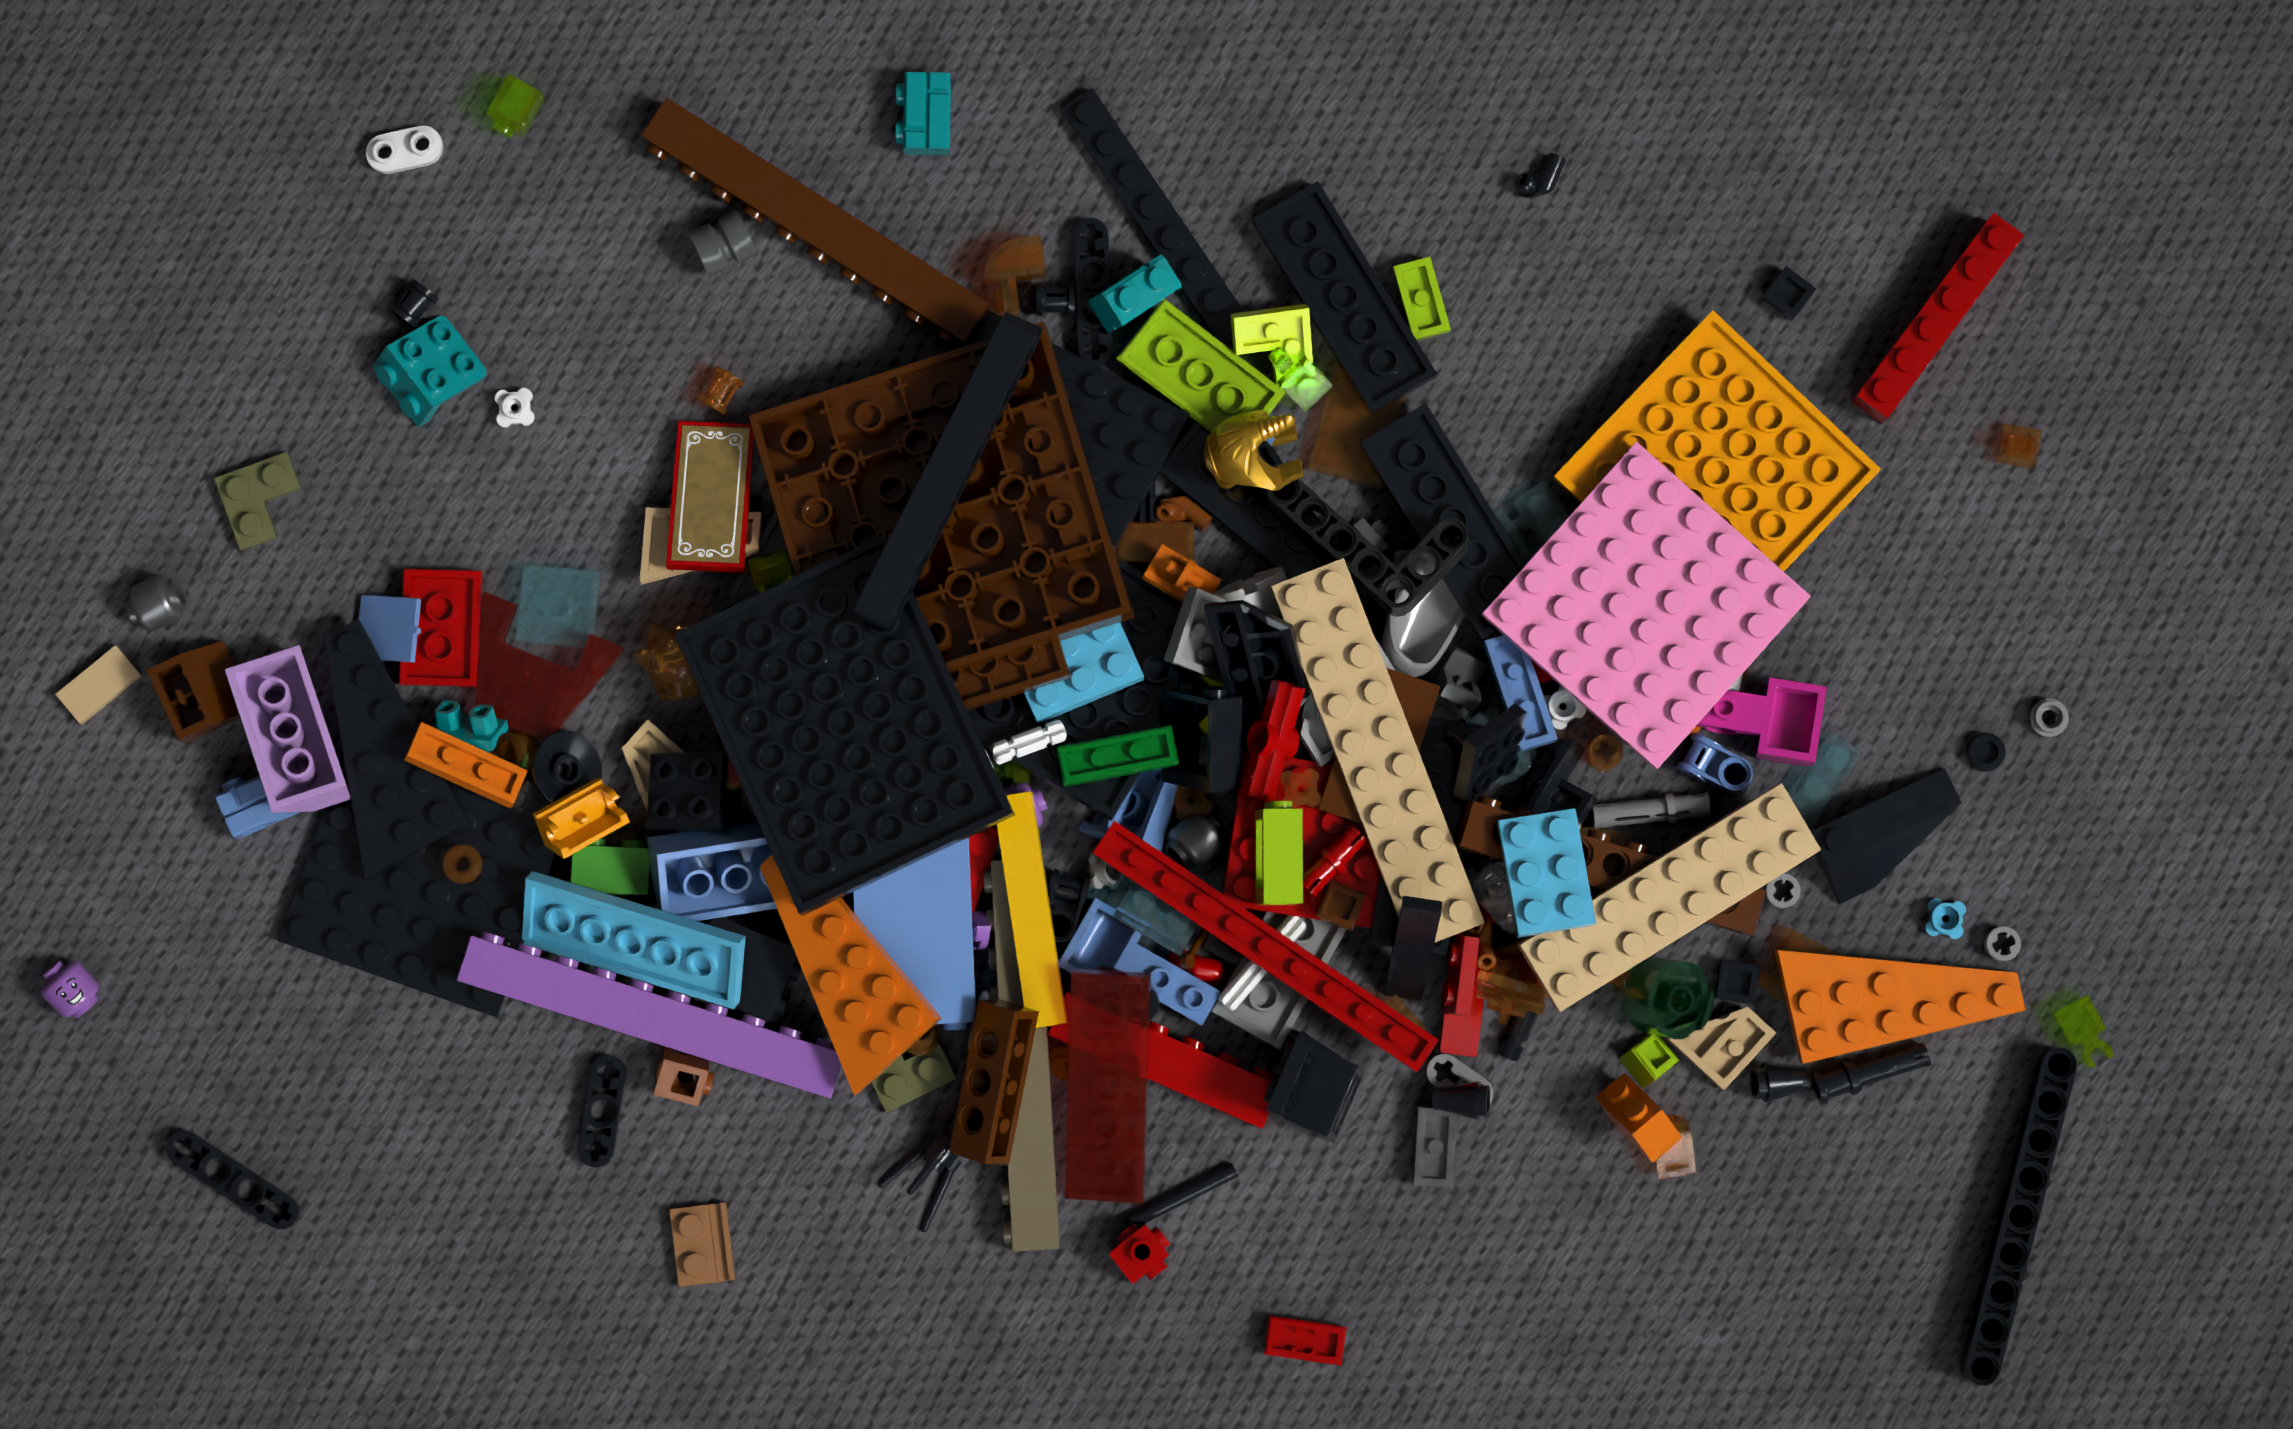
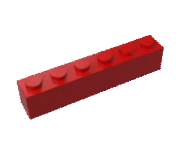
(1937, 318)
(1198, 1074)

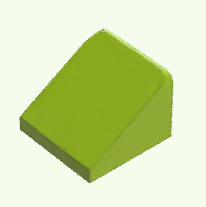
(1648, 1060)

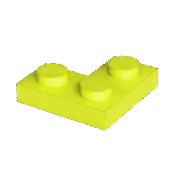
(1272, 328)

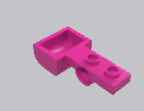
(1784, 720)

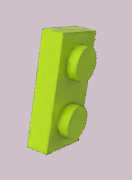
(1421, 298)

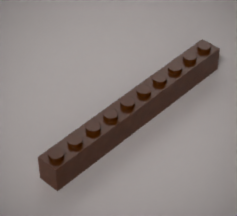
(815, 223)

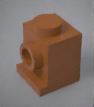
(671, 1086)

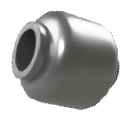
(156, 602)
(1194, 841)

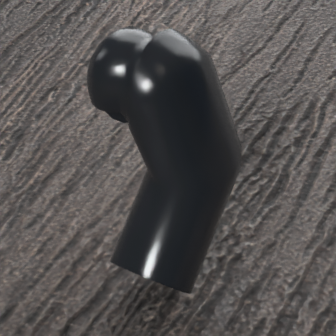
(1542, 181)

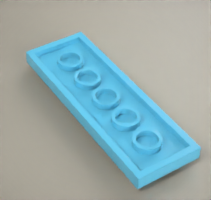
(633, 939)

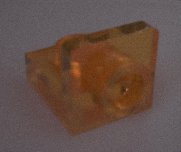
(1680, 1158)

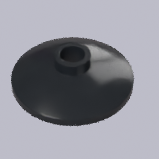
(574, 755)

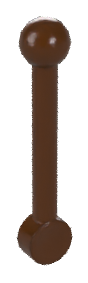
(1187, 960)

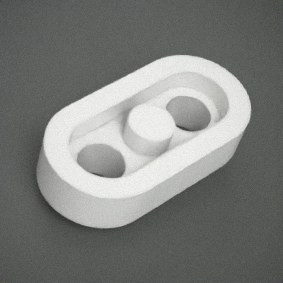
(404, 151)

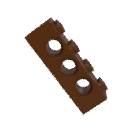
(993, 1081)

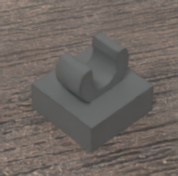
(1372, 534)

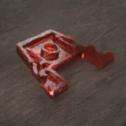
(526, 688)

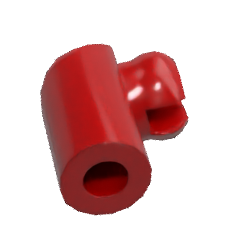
(1205, 968)

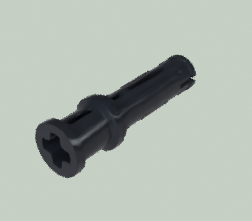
(1851, 1076)

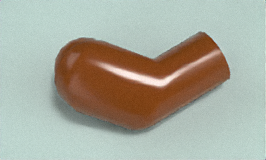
(1182, 509)

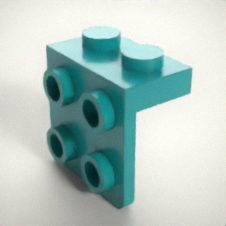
(428, 368)

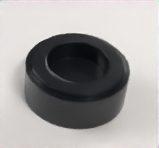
(1985, 752)

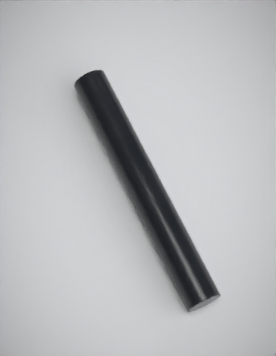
(1183, 1195)

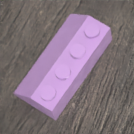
(287, 732)

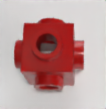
(1129, 1263)

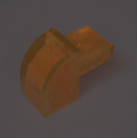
(1013, 263)

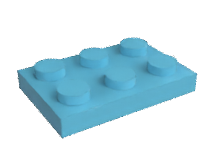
(1098, 667)
(1546, 873)

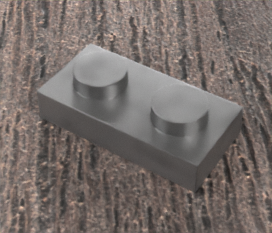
(1434, 1148)

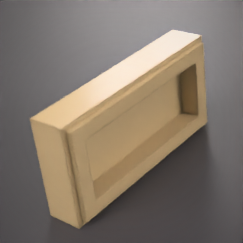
(98, 684)

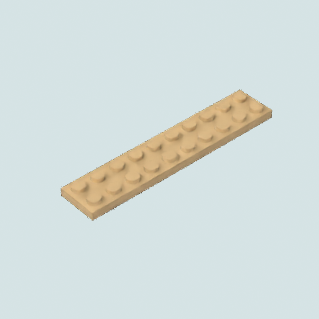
(1375, 745)

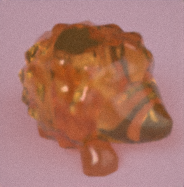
(666, 664)

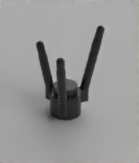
(937, 1158)

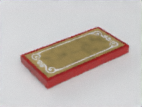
(710, 497)

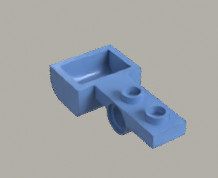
(1110, 942)

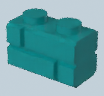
(926, 113)
(1135, 293)

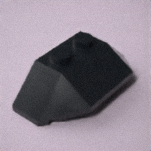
(1251, 653)

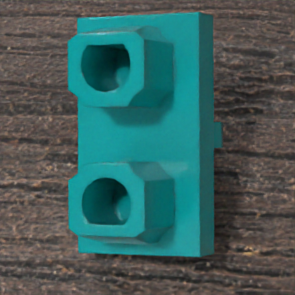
(477, 728)

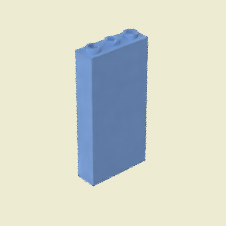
(927, 928)

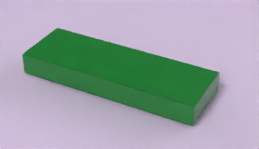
(1117, 756)

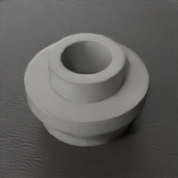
(2057, 709)

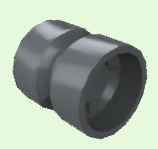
(723, 242)

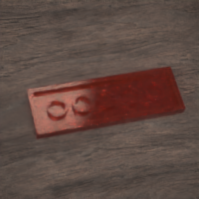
(1107, 1085)

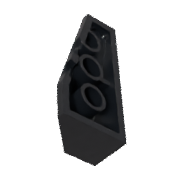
(1877, 837)

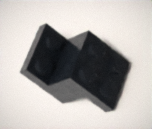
(1314, 1089)

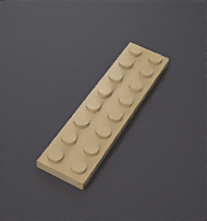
(1672, 896)

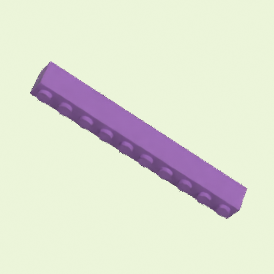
(650, 1016)

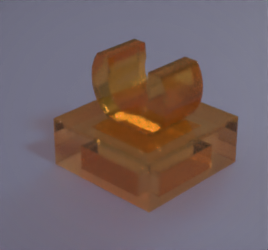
(2019, 446)

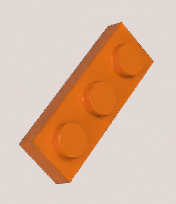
(465, 765)

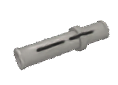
(1651, 810)

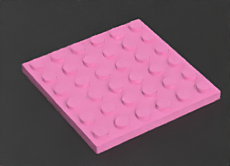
(1646, 605)

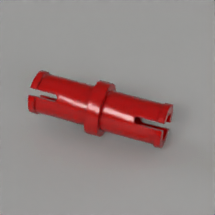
(1332, 861)

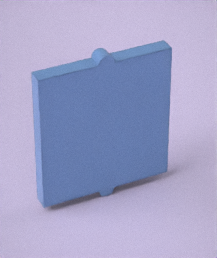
(392, 625)

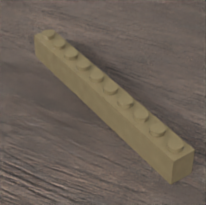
(1032, 1161)

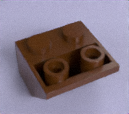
(196, 691)

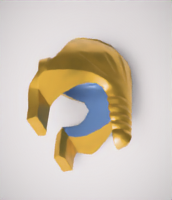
(1234, 456)

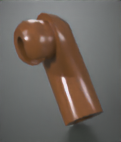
(1486, 957)

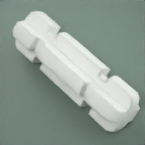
(1028, 741)

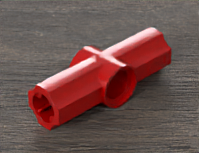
(1272, 740)

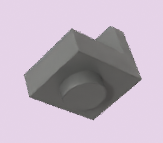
(1460, 679)

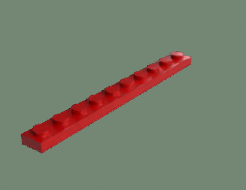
(1265, 946)

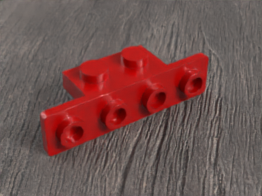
(1460, 1005)

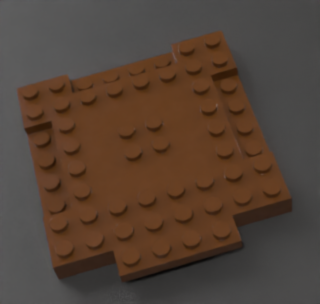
(1024, 544)

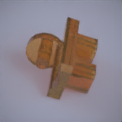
(1508, 994)

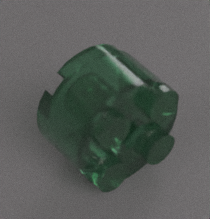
(1667, 998)

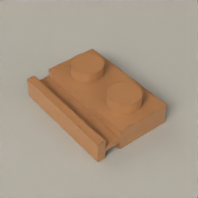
(702, 1244)

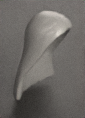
(1421, 636)

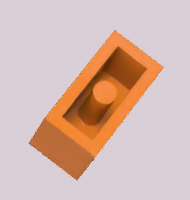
(1638, 1117)

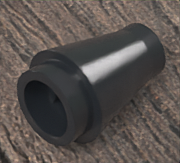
(1776, 1082)
(1463, 1099)

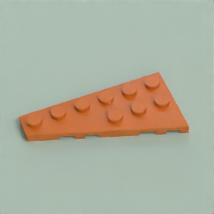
(857, 986)
(1869, 1002)

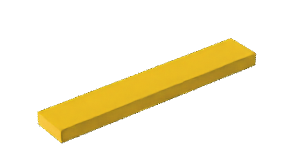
(1031, 912)

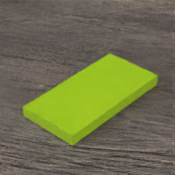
(1196, 369)

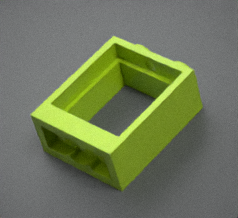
(1278, 854)

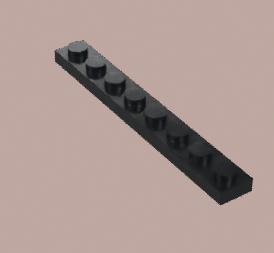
(1153, 213)

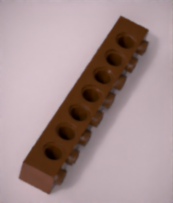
(1476, 835)

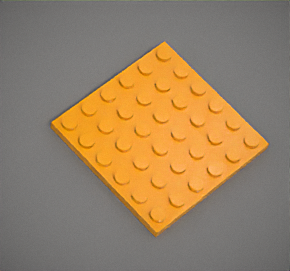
(1735, 440)

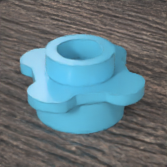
(1955, 913)

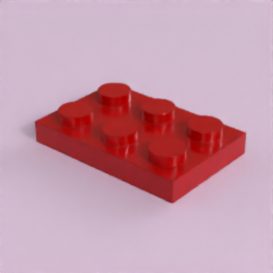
(449, 628)

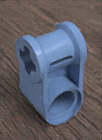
(1713, 764)

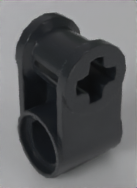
(1066, 902)

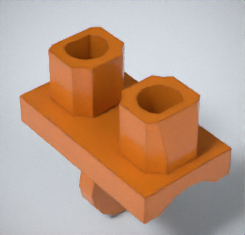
(1175, 573)

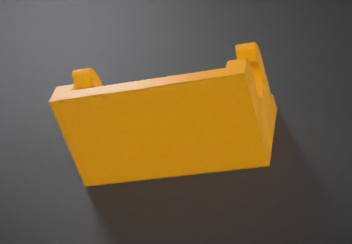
(580, 818)

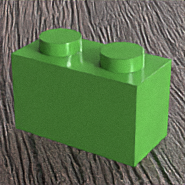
(613, 869)

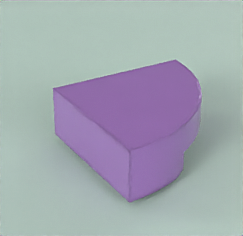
(981, 930)

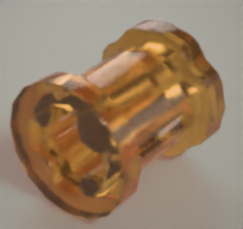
(720, 390)
(1610, 743)

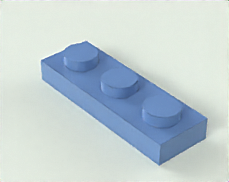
(1520, 686)

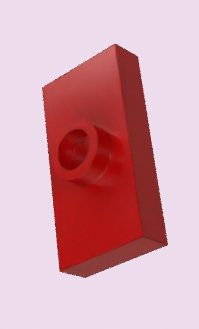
(1305, 1340)

